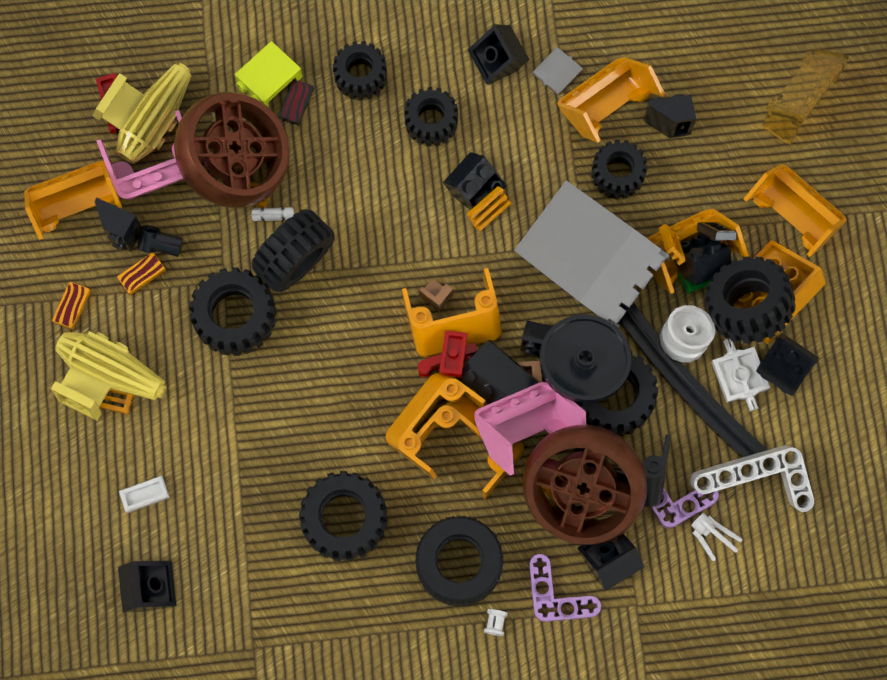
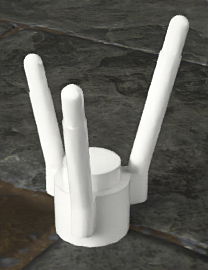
(705, 526)

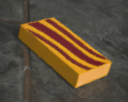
(141, 273)
(71, 305)

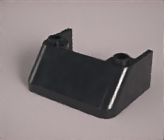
(655, 471)

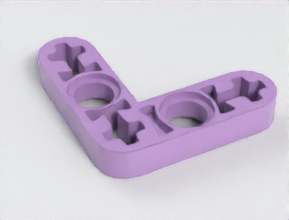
(676, 508)
(548, 598)

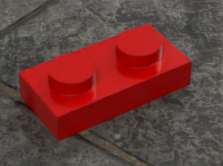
(453, 354)

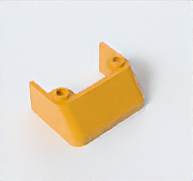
(606, 92)
(68, 195)
(798, 205)
(686, 230)
(480, 324)
(464, 411)
(403, 431)

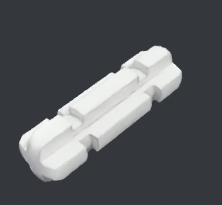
(272, 214)

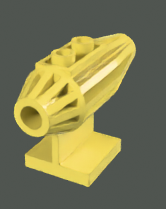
(143, 116)
(98, 367)

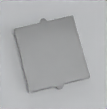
(557, 71)

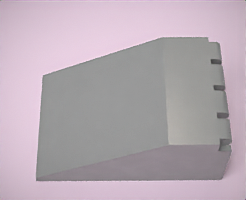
(590, 253)

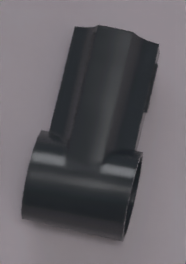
(153, 240)

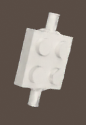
(738, 375)

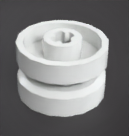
(687, 333)

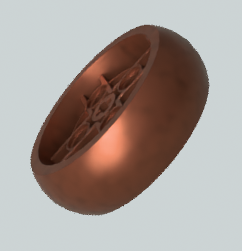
(270, 148)
(544, 472)

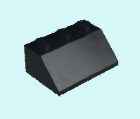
(495, 374)

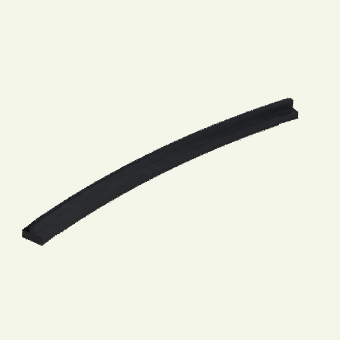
(687, 386)

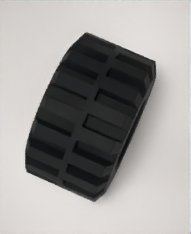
(356, 55)
(426, 101)
(619, 153)

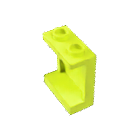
(267, 73)

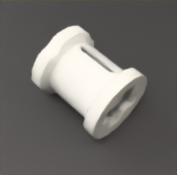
(495, 622)

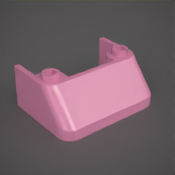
(131, 184)
(523, 416)

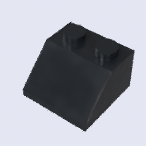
(498, 53)
(120, 225)
(612, 560)
(146, 586)

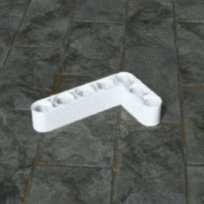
(757, 471)

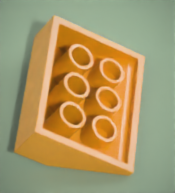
(803, 275)

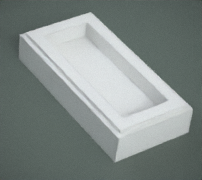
(144, 494)

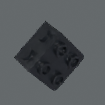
(786, 364)

